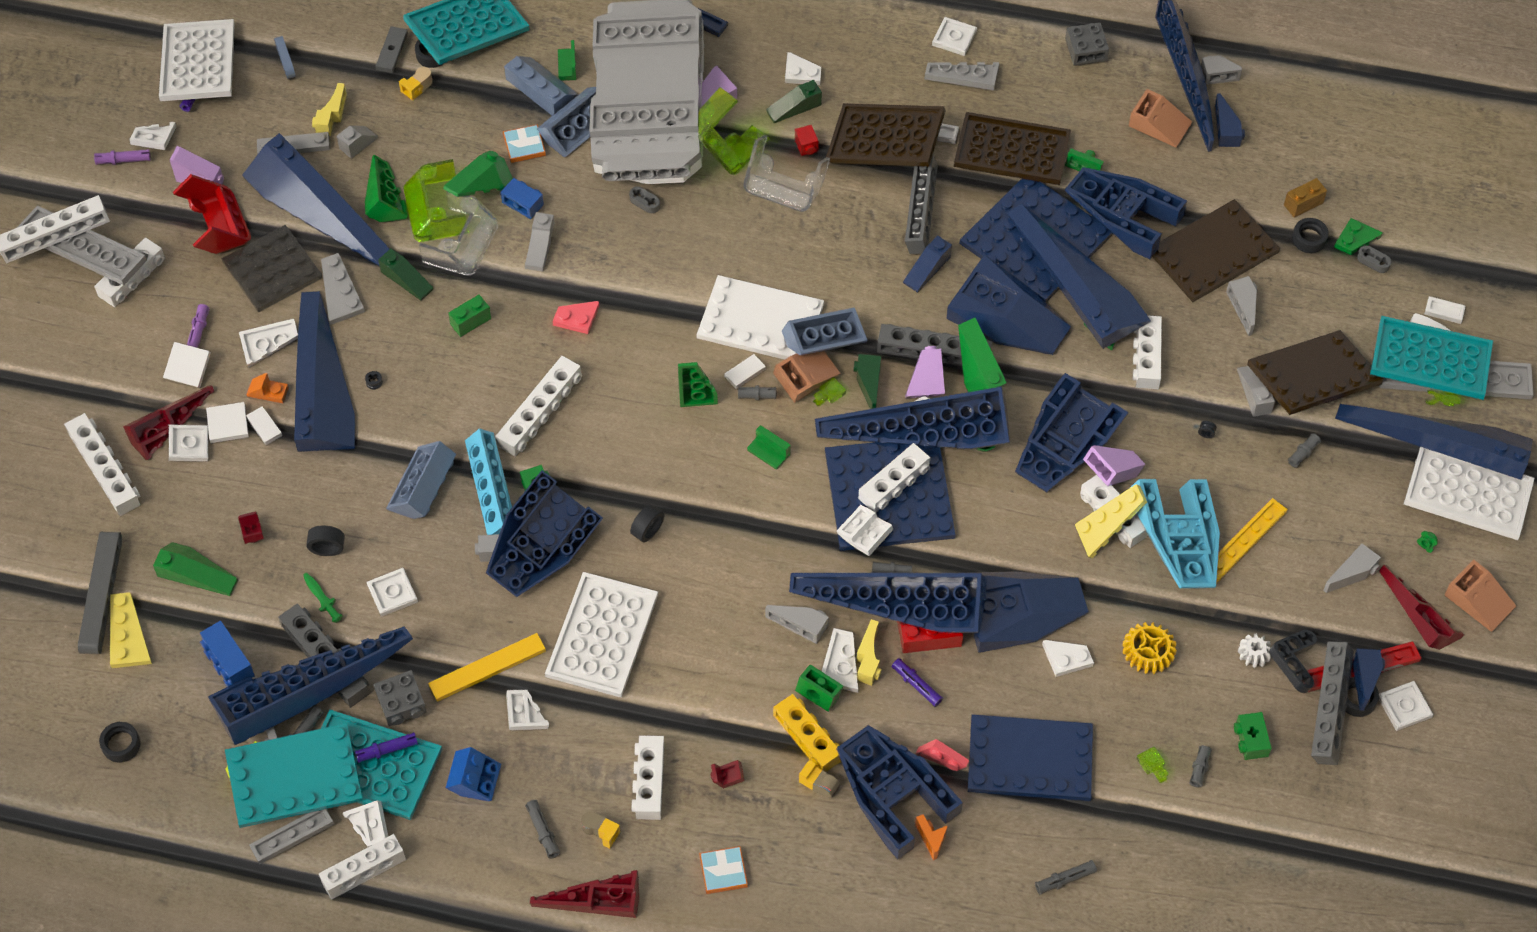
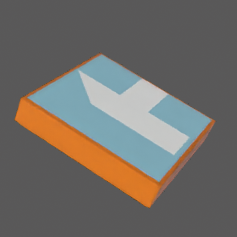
(524, 143)
(723, 870)

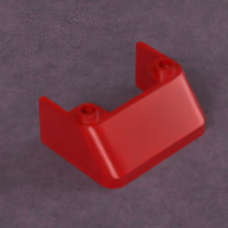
(220, 211)

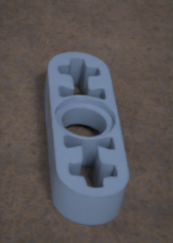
(284, 57)

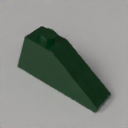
(797, 101)
(404, 274)
(868, 377)

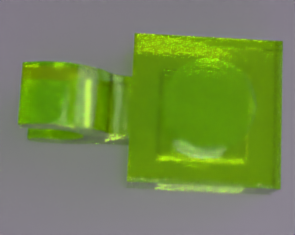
(829, 391)
(1447, 398)
(1153, 762)

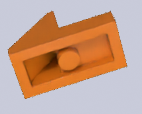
(267, 390)
(931, 838)

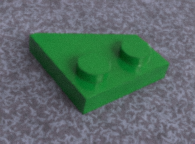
(1355, 236)

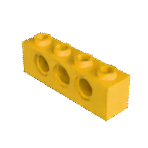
(792, 707)

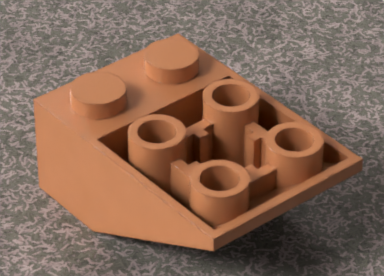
(1159, 119)
(805, 373)
(1480, 596)

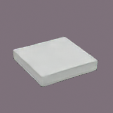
(954, 36)
(187, 364)
(227, 422)
(188, 442)
(392, 592)
(1405, 705)

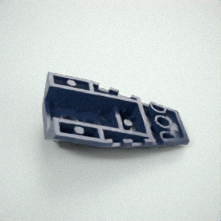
(1065, 432)

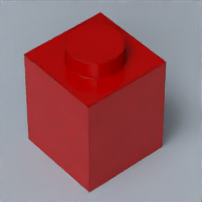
(806, 140)

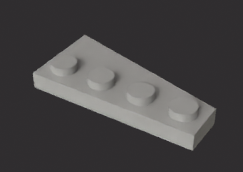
(975, 76)
(340, 293)

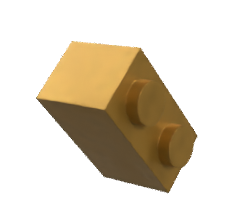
(1305, 197)

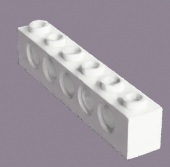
(53, 229)
(529, 408)
(122, 501)

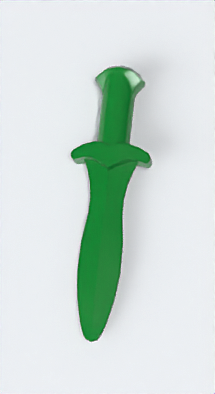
(326, 603)

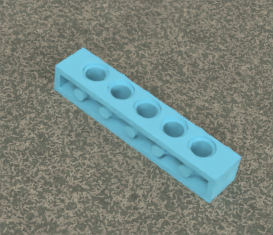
(488, 479)

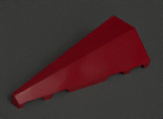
(152, 430)
(1424, 616)
(608, 897)

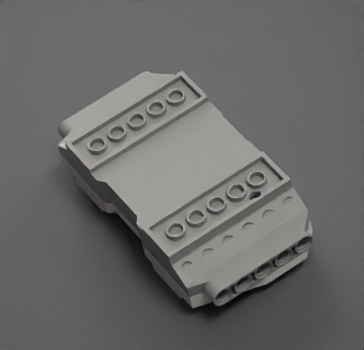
(647, 91)

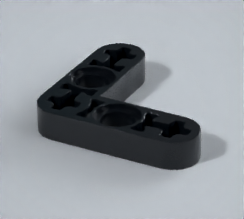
(1303, 681)

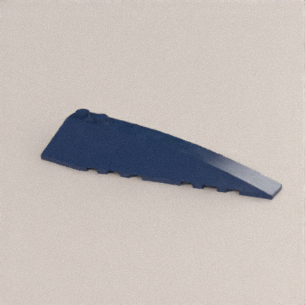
(1187, 65)
(294, 185)
(1097, 297)
(322, 398)
(949, 421)
(1468, 442)
(920, 599)
(263, 702)

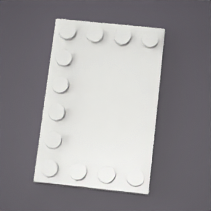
(197, 60)
(753, 316)
(1469, 493)
(601, 634)

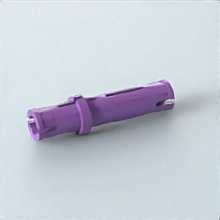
(125, 156)
(198, 325)

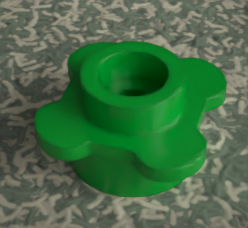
(1427, 541)

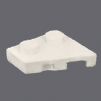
(801, 71)
(153, 136)
(1067, 657)
(523, 712)
(368, 822)

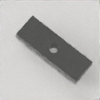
(391, 49)

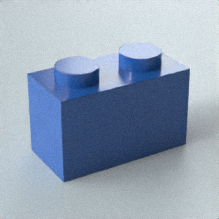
(522, 198)

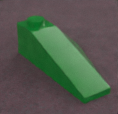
(482, 174)
(382, 195)
(978, 361)
(694, 386)
(191, 568)

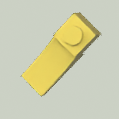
(331, 112)
(869, 667)

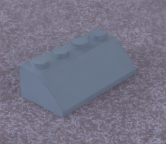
(538, 84)
(569, 125)
(824, 331)
(422, 480)

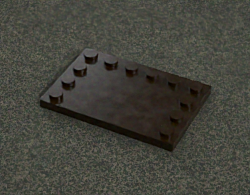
(886, 134)
(1012, 148)
(1214, 250)
(1314, 372)

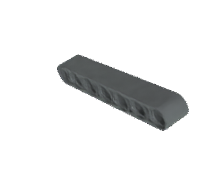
(99, 591)

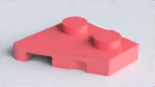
(576, 316)
(942, 754)

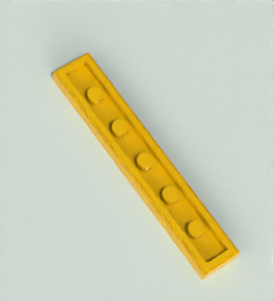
(1248, 536)
(486, 667)

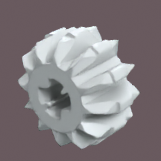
(1256, 657)

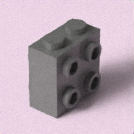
(1087, 43)
(400, 698)

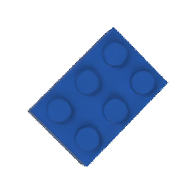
(225, 654)

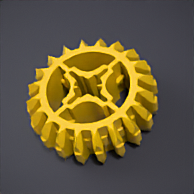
(1147, 654)

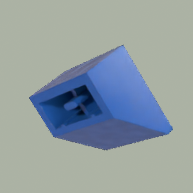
(473, 774)

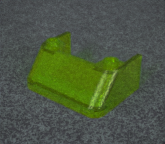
(734, 150)
(429, 222)

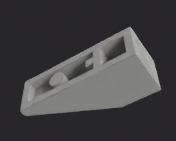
(1243, 298)
(1257, 395)
(1354, 569)
(801, 620)

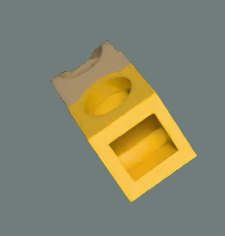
(417, 83)

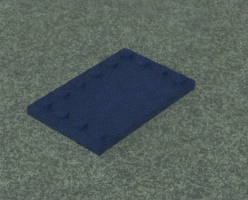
(1030, 757)

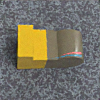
(818, 780)
(600, 826)

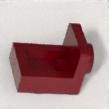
(250, 527)
(727, 774)

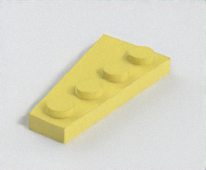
(1108, 519)
(126, 635)

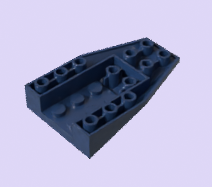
(1007, 310)
(539, 536)
(1027, 608)

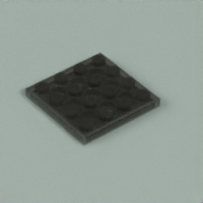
(272, 268)

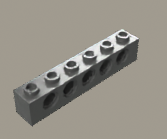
(921, 207)
(907, 348)
(296, 617)
(1332, 703)

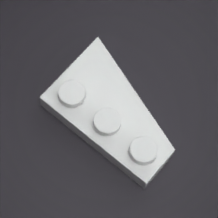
(266, 340)
(840, 660)

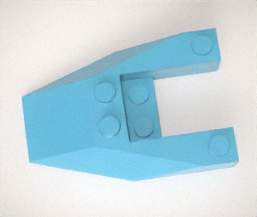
(1187, 541)

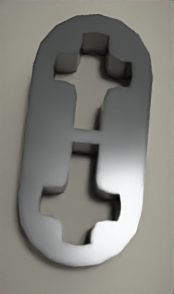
(645, 199)
(1374, 259)

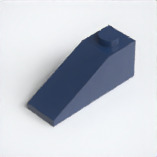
(1228, 124)
(929, 263)
(1367, 668)

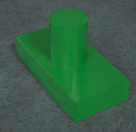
(1078, 160)

